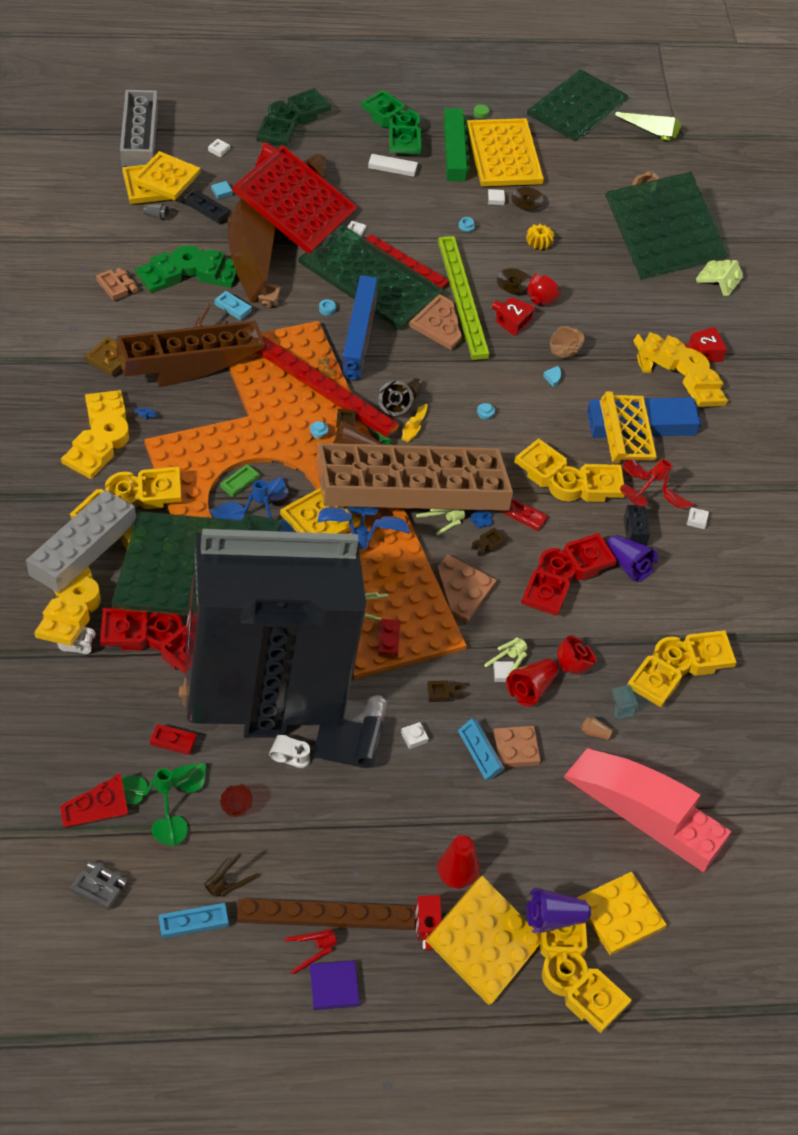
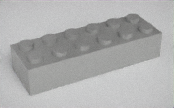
(138, 127)
(81, 541)

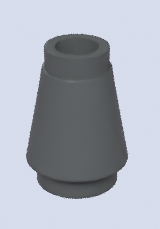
(158, 211)

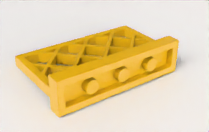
(614, 433)

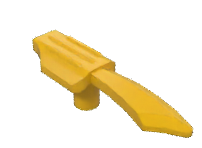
(644, 363)
(412, 426)

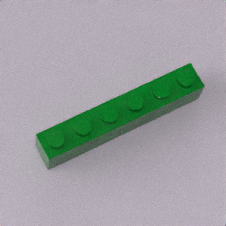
(455, 145)

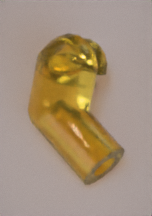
(324, 368)

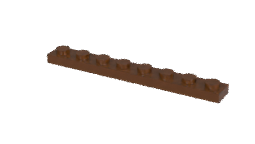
(326, 914)

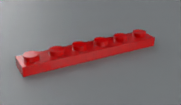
(434, 277)

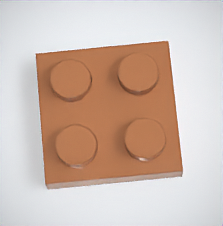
(516, 746)

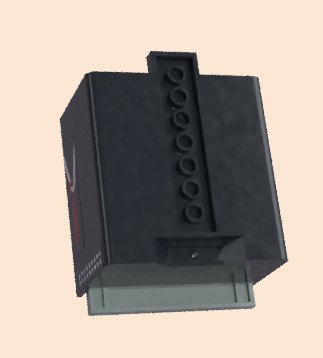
(272, 629)

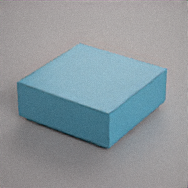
(221, 190)

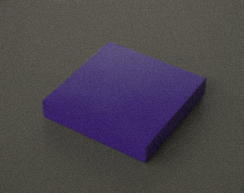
(334, 985)

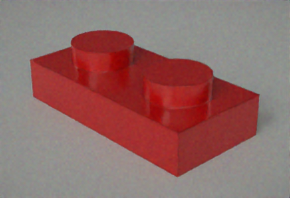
(389, 637)
(173, 739)

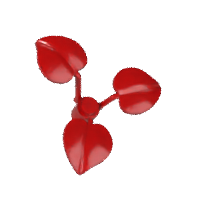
(659, 472)

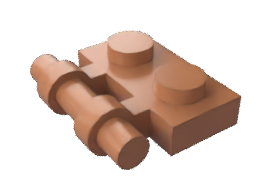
(113, 286)

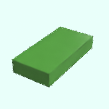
(240, 480)

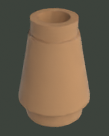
(595, 728)

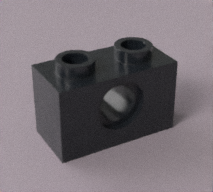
(636, 524)

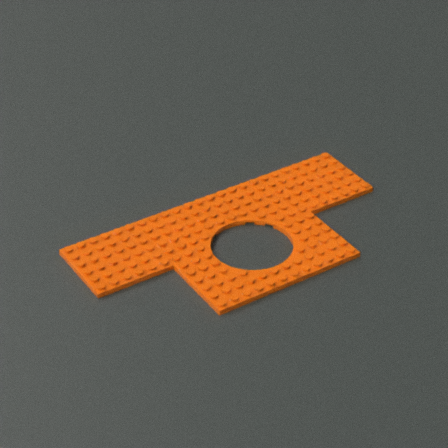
(279, 430)

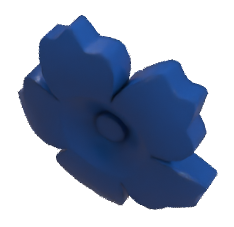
(146, 412)
(481, 518)

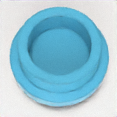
(466, 224)
(485, 411)
(318, 429)

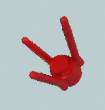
(323, 939)

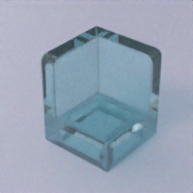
(625, 702)

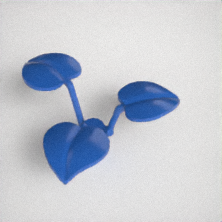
(262, 491)
(364, 535)

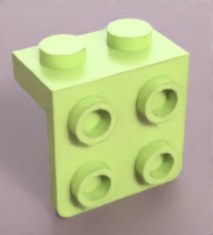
(725, 272)

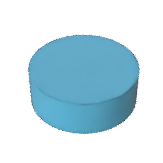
(327, 307)

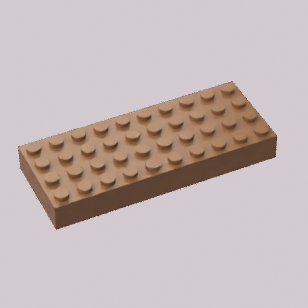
(413, 477)

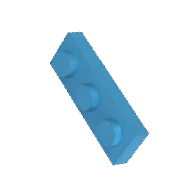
(480, 749)
(193, 920)

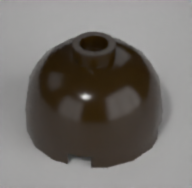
(396, 398)

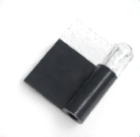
(358, 736)

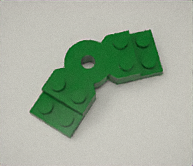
(403, 125)
(169, 268)

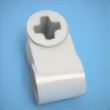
(82, 644)
(289, 750)

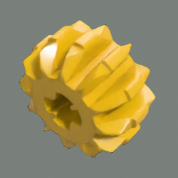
(540, 236)

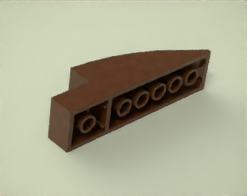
(250, 247)
(187, 352)

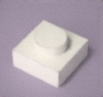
(414, 735)

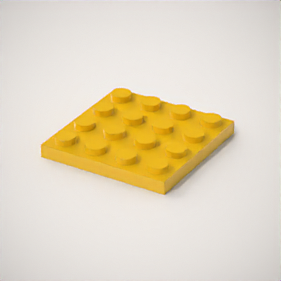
(484, 940)

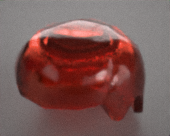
(236, 800)

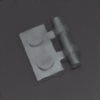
(96, 890)

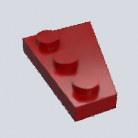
(98, 804)

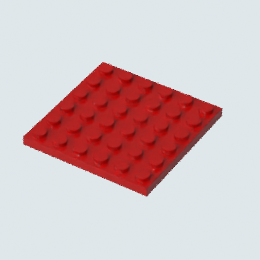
(294, 199)

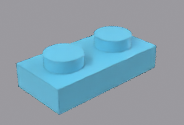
(233, 305)

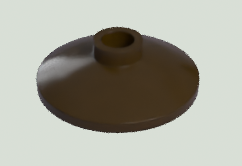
(527, 198)
(513, 280)

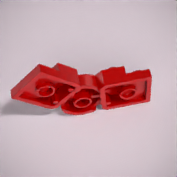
(558, 568)
(137, 630)

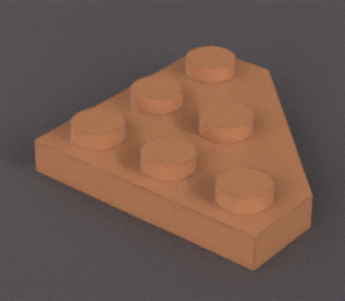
(438, 322)
(463, 587)

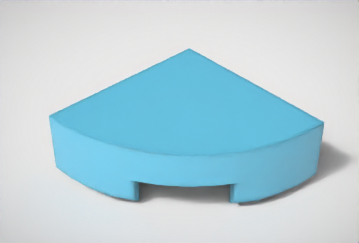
(553, 376)

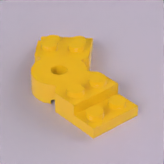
(699, 379)
(108, 431)
(567, 483)
(146, 490)
(69, 612)
(698, 654)
(585, 990)

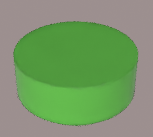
(481, 111)

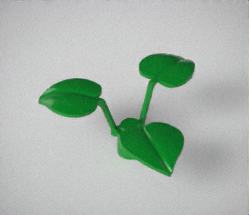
(188, 779)

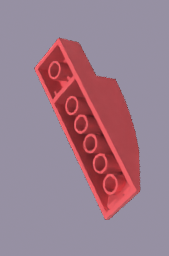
(652, 804)

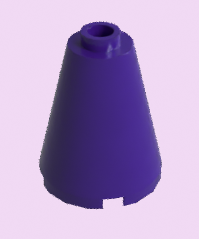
(633, 557)
(555, 911)

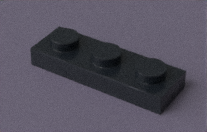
(205, 206)

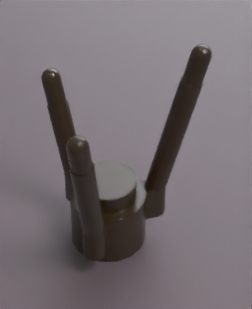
(216, 883)

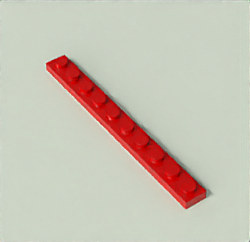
(327, 388)

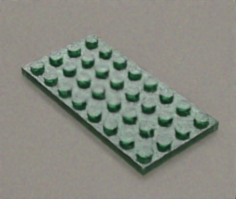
(347, 255)

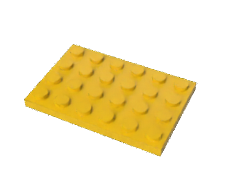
(504, 152)

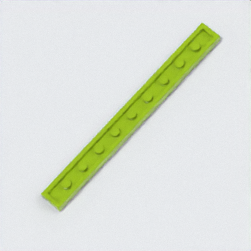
(463, 298)

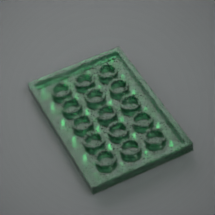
(577, 105)

